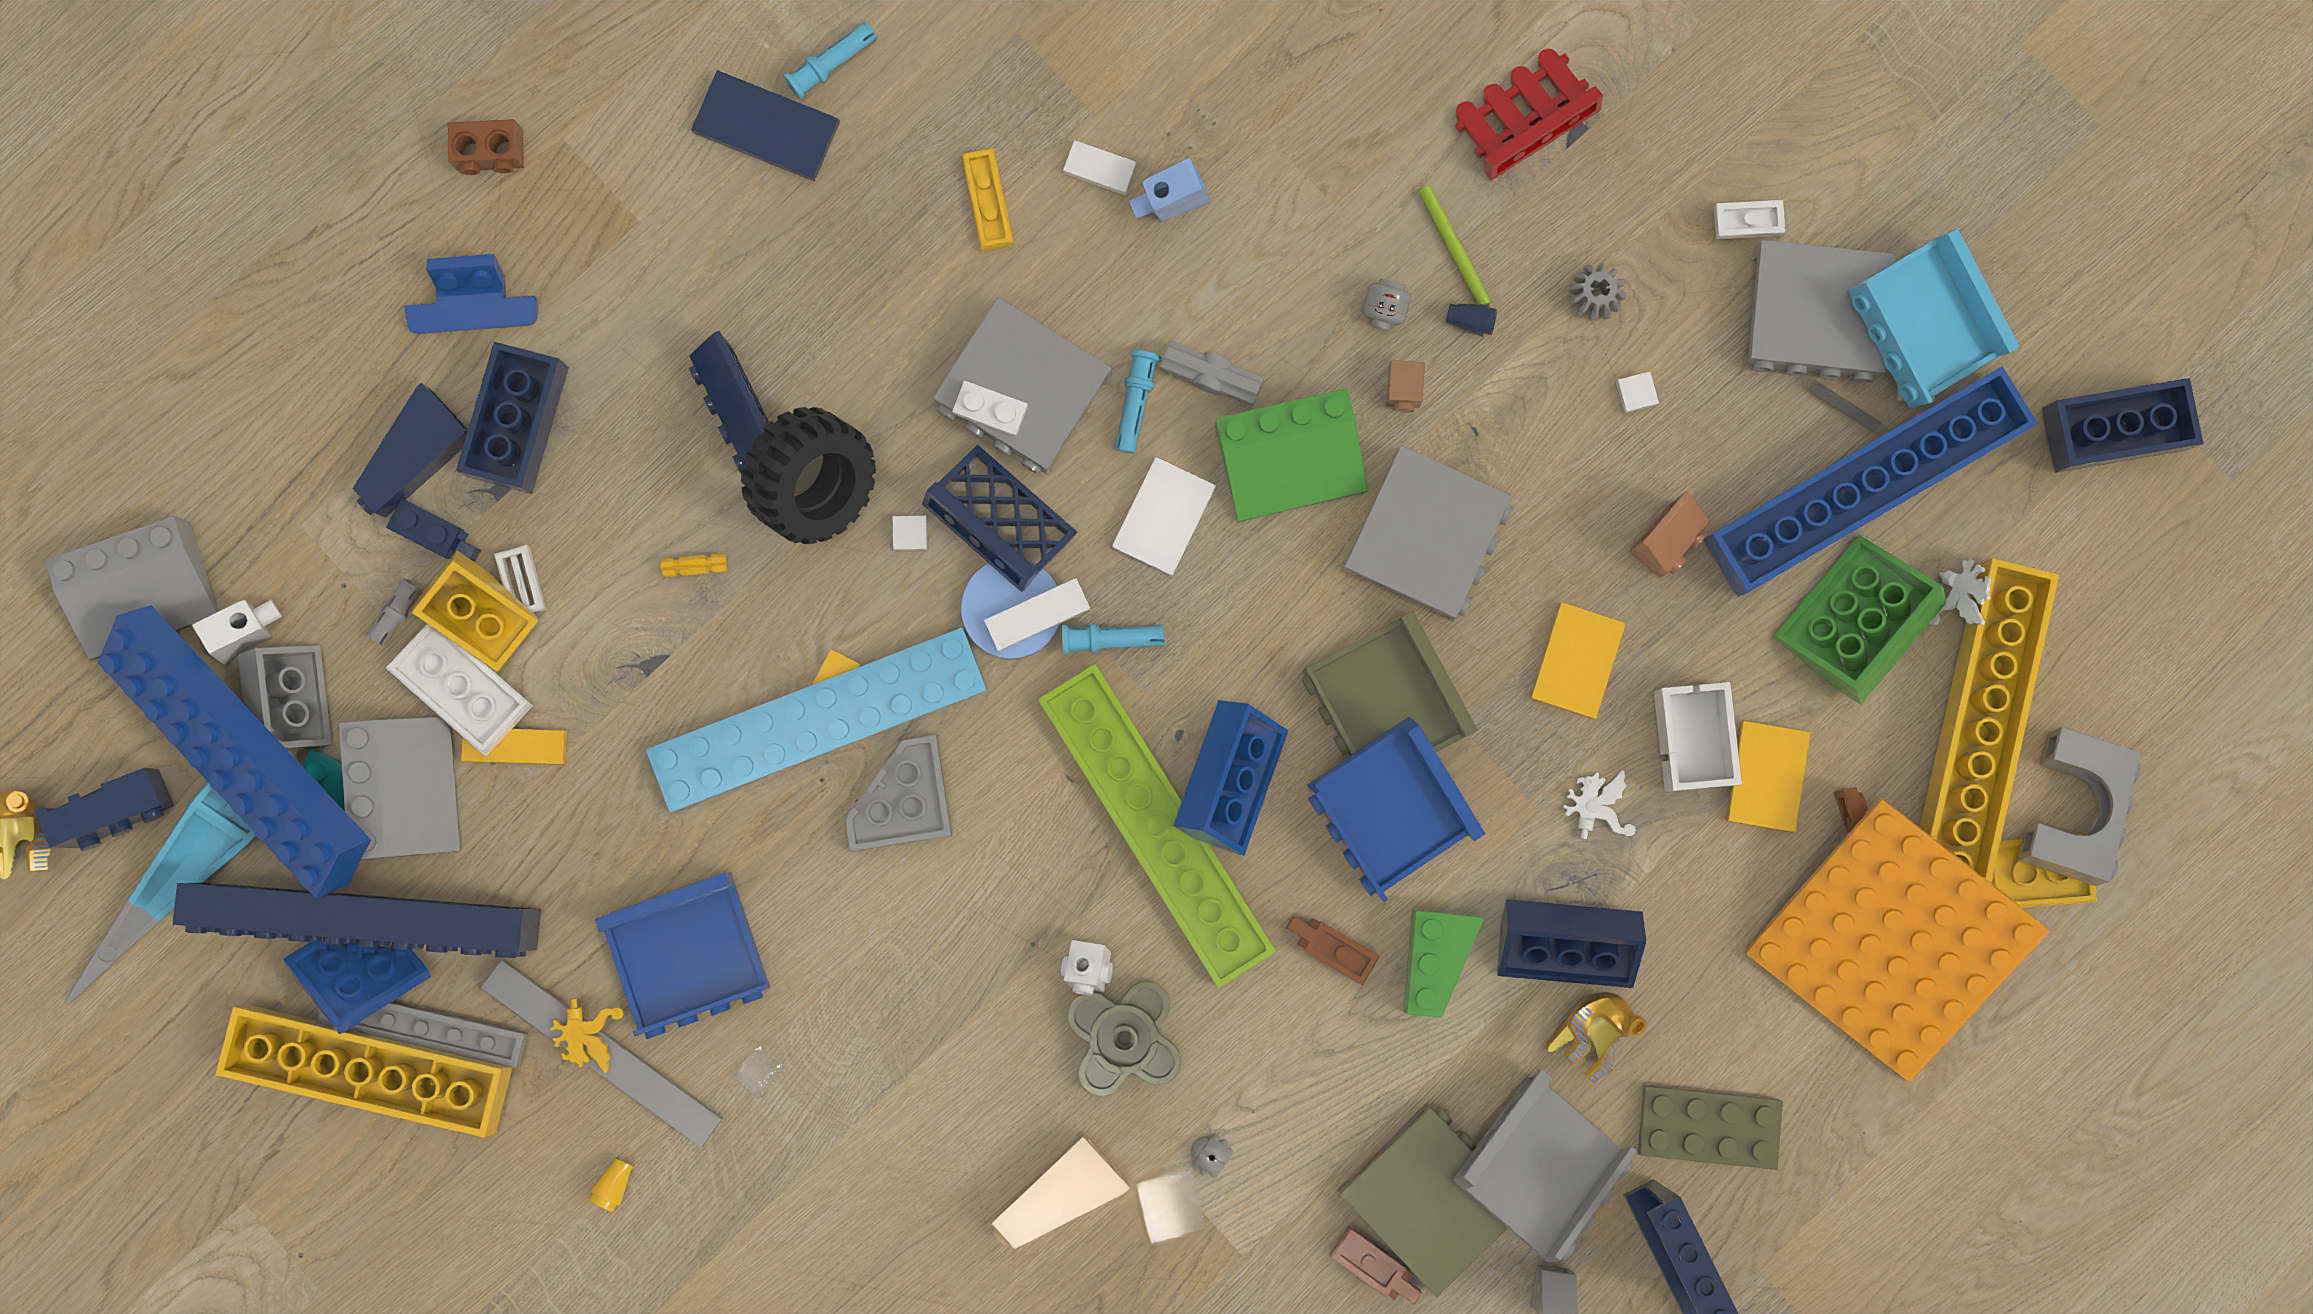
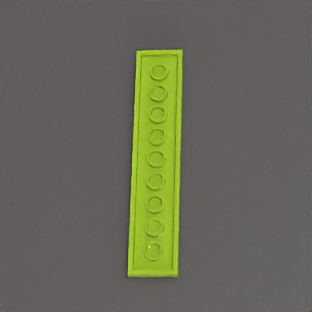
(1145, 811)

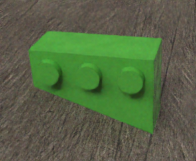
(1436, 958)

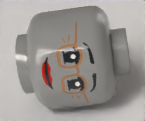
(1386, 303)

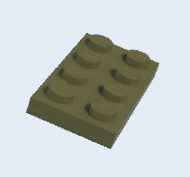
(1710, 1127)

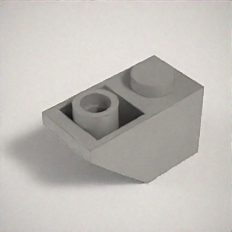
(1554, 1291)

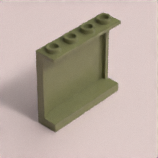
(1384, 682)
(1418, 1206)

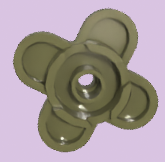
(1108, 1060)

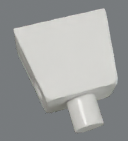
(224, 631)

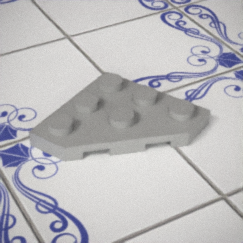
(903, 800)

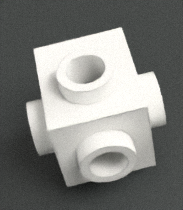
(1087, 967)

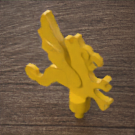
(579, 1033)

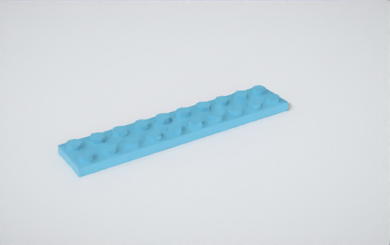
(816, 720)

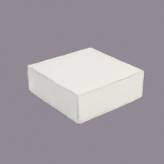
(1637, 392)
(910, 533)

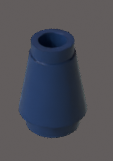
(1473, 318)

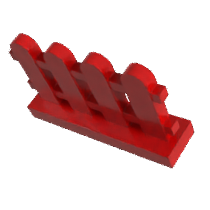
(1527, 138)

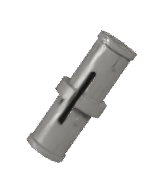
(393, 612)

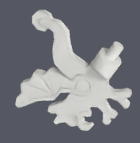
(1963, 587)
(1594, 807)

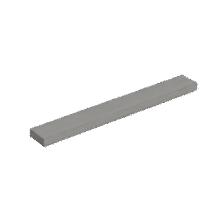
(626, 1068)

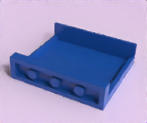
(1393, 807)
(684, 954)

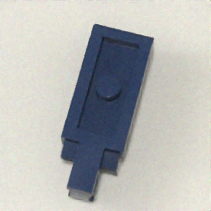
(430, 531)

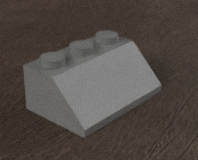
(287, 694)

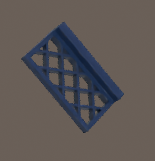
(976, 530)

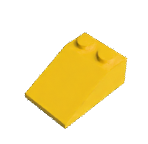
(475, 611)

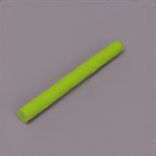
(1454, 245)

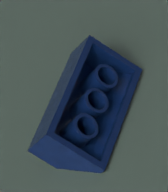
(728, 394)
(1571, 943)

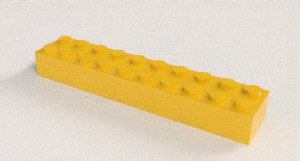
(1988, 714)

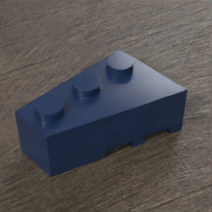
(106, 810)

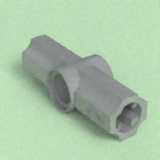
(1212, 373)

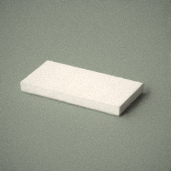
(459, 688)

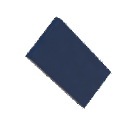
(765, 125)

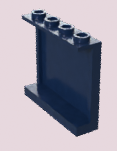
(1679, 1250)

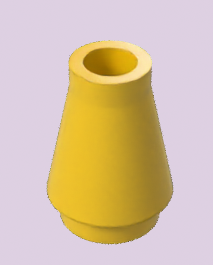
(611, 1186)

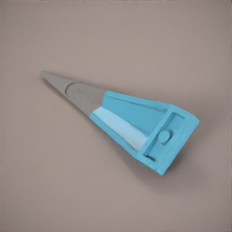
(194, 850)

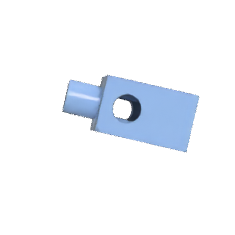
(1184, 192)

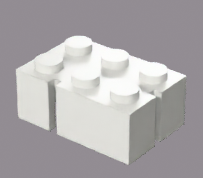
(1697, 737)

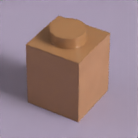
(1405, 385)

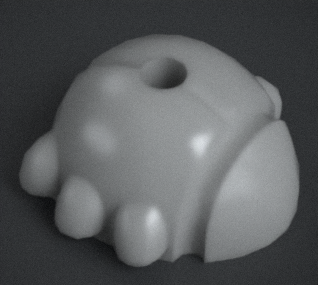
(1206, 1146)

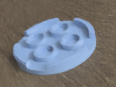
(991, 594)

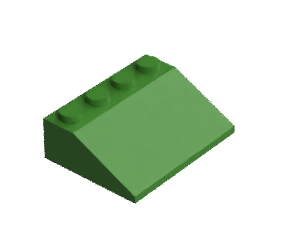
(1292, 454)
(1861, 618)

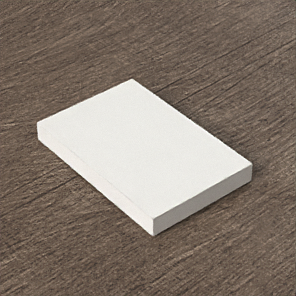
(1163, 516)

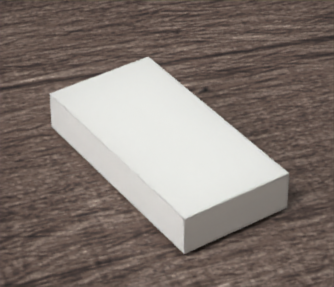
(1099, 167)

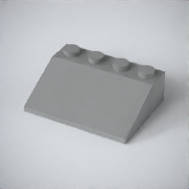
(129, 572)
(401, 785)

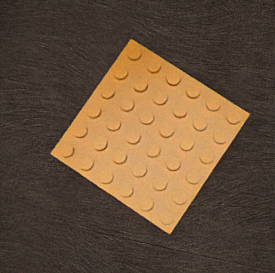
(1896, 940)

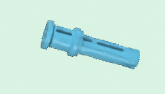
(817, 68)
(1139, 385)
(1096, 638)

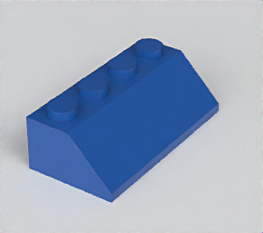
(1231, 777)

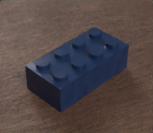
(512, 417)
(2122, 425)

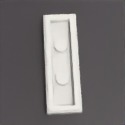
(1037, 614)

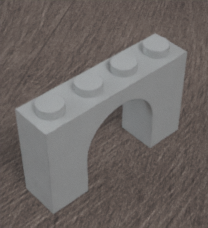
(2111, 776)

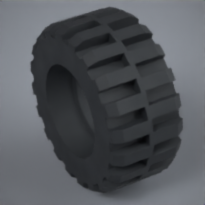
(780, 458)

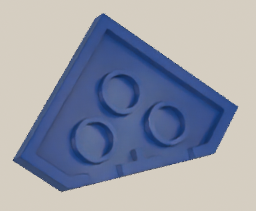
(354, 979)

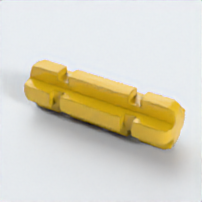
(694, 565)

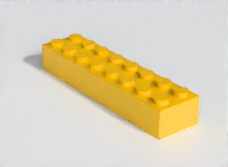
(363, 1071)

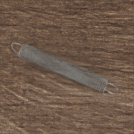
(1850, 407)

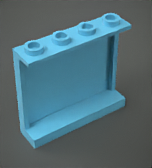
(1932, 318)

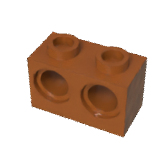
(487, 137)

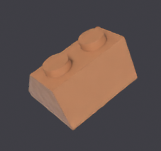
(1671, 536)

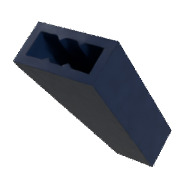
(411, 453)

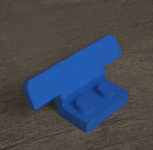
(469, 298)

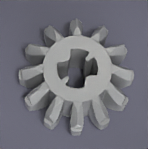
(1606, 301)

